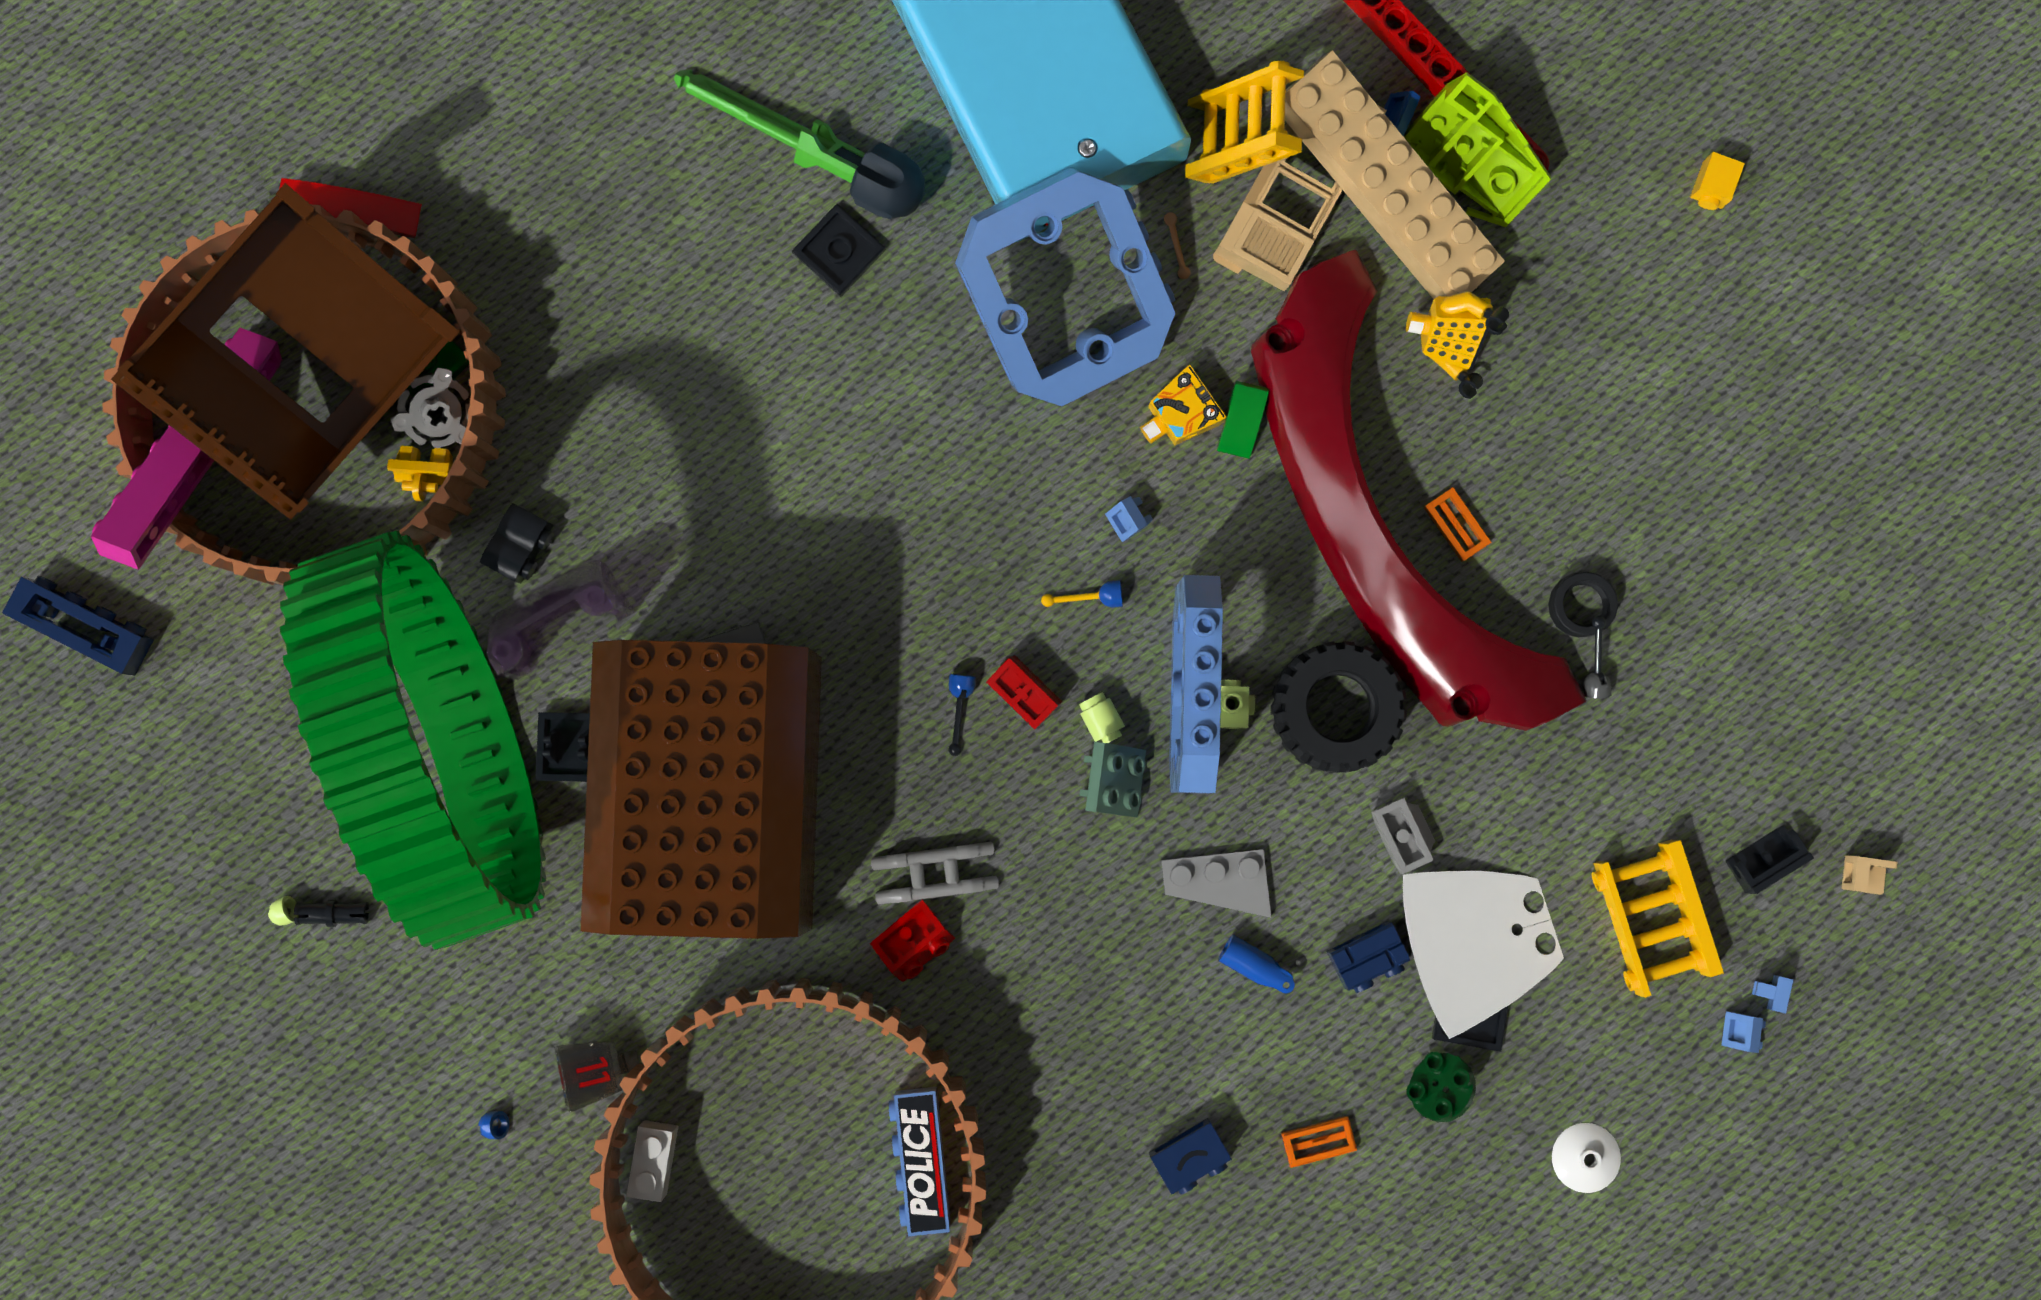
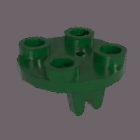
(1433, 1100)

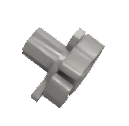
(431, 398)

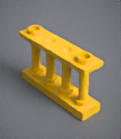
(1256, 149)
(1691, 924)

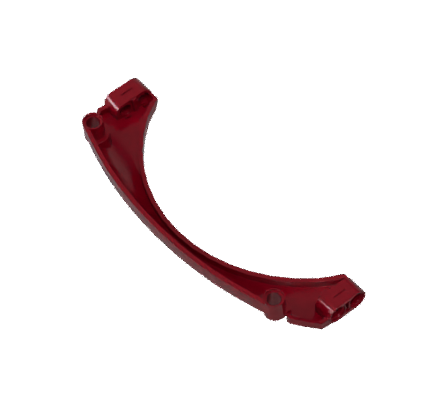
(1418, 631)

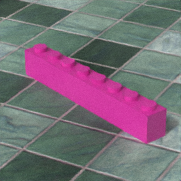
(168, 475)

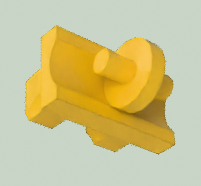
(420, 475)

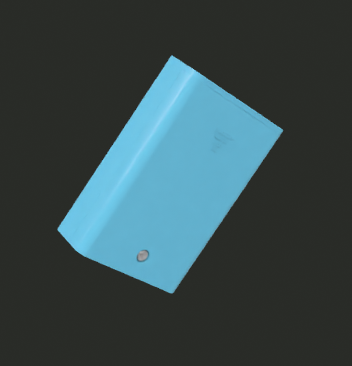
(1047, 90)

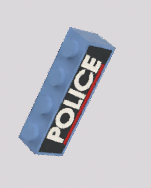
(921, 1160)

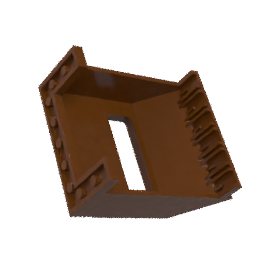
(328, 301)

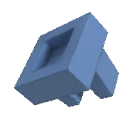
(1127, 518)
(1777, 993)
(1742, 1032)

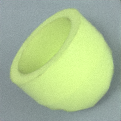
(278, 911)

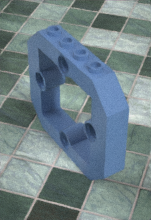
(1016, 219)
(1196, 685)

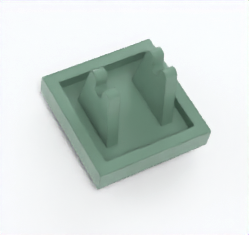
(1115, 779)

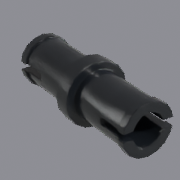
(331, 913)

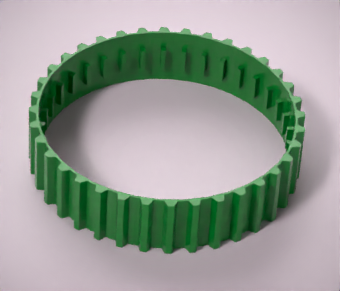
(343, 633)

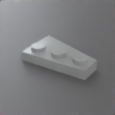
(1221, 880)

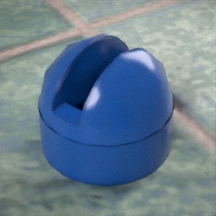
(494, 1132)

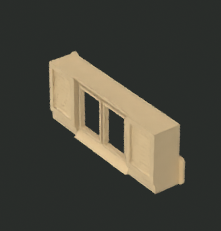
(1266, 240)

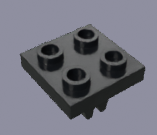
(562, 746)

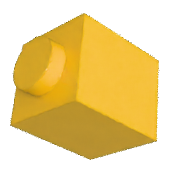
(1716, 181)

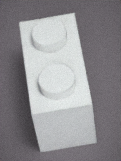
(652, 1161)

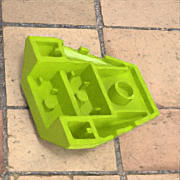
(1480, 147)

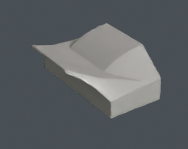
(1404, 834)

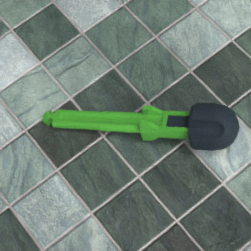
(880, 179)

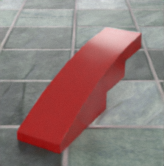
(396, 214)

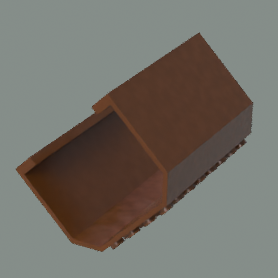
(701, 789)

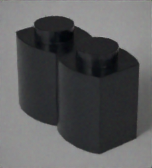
(517, 544)

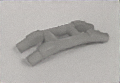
(949, 857)

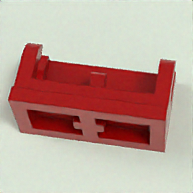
(1024, 691)

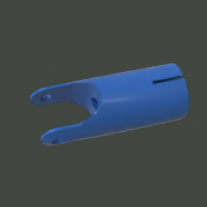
(1255, 964)

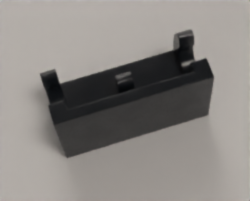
(1769, 860)

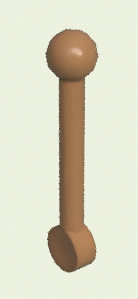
(1170, 220)

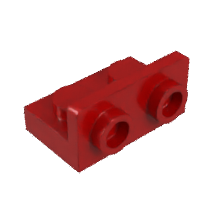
(912, 942)

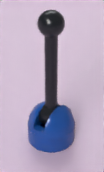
(961, 688)

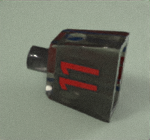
(591, 1071)

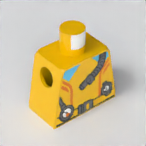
(1182, 410)

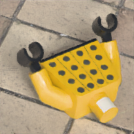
(1455, 334)

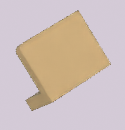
(1865, 874)

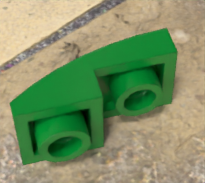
(1242, 419)

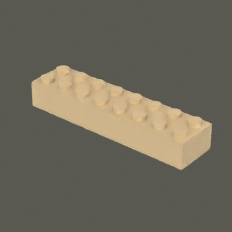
(1388, 180)

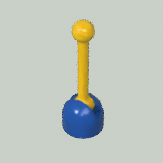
(1108, 594)

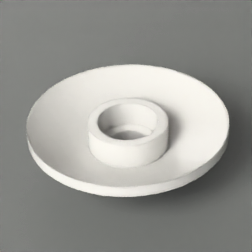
(1571, 1150)

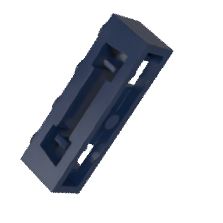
(31, 597)

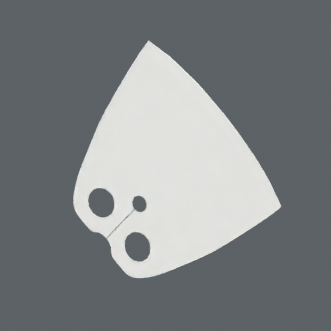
(1466, 942)

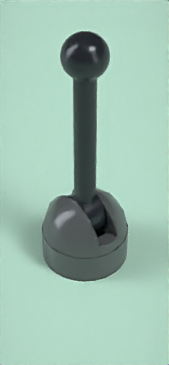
(1597, 684)

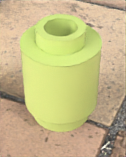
(1101, 718)

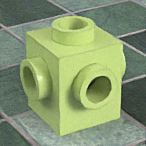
(1244, 705)

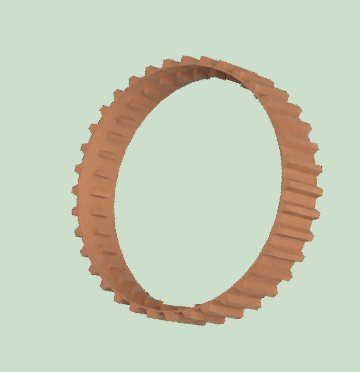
(134, 421)
(608, 1209)

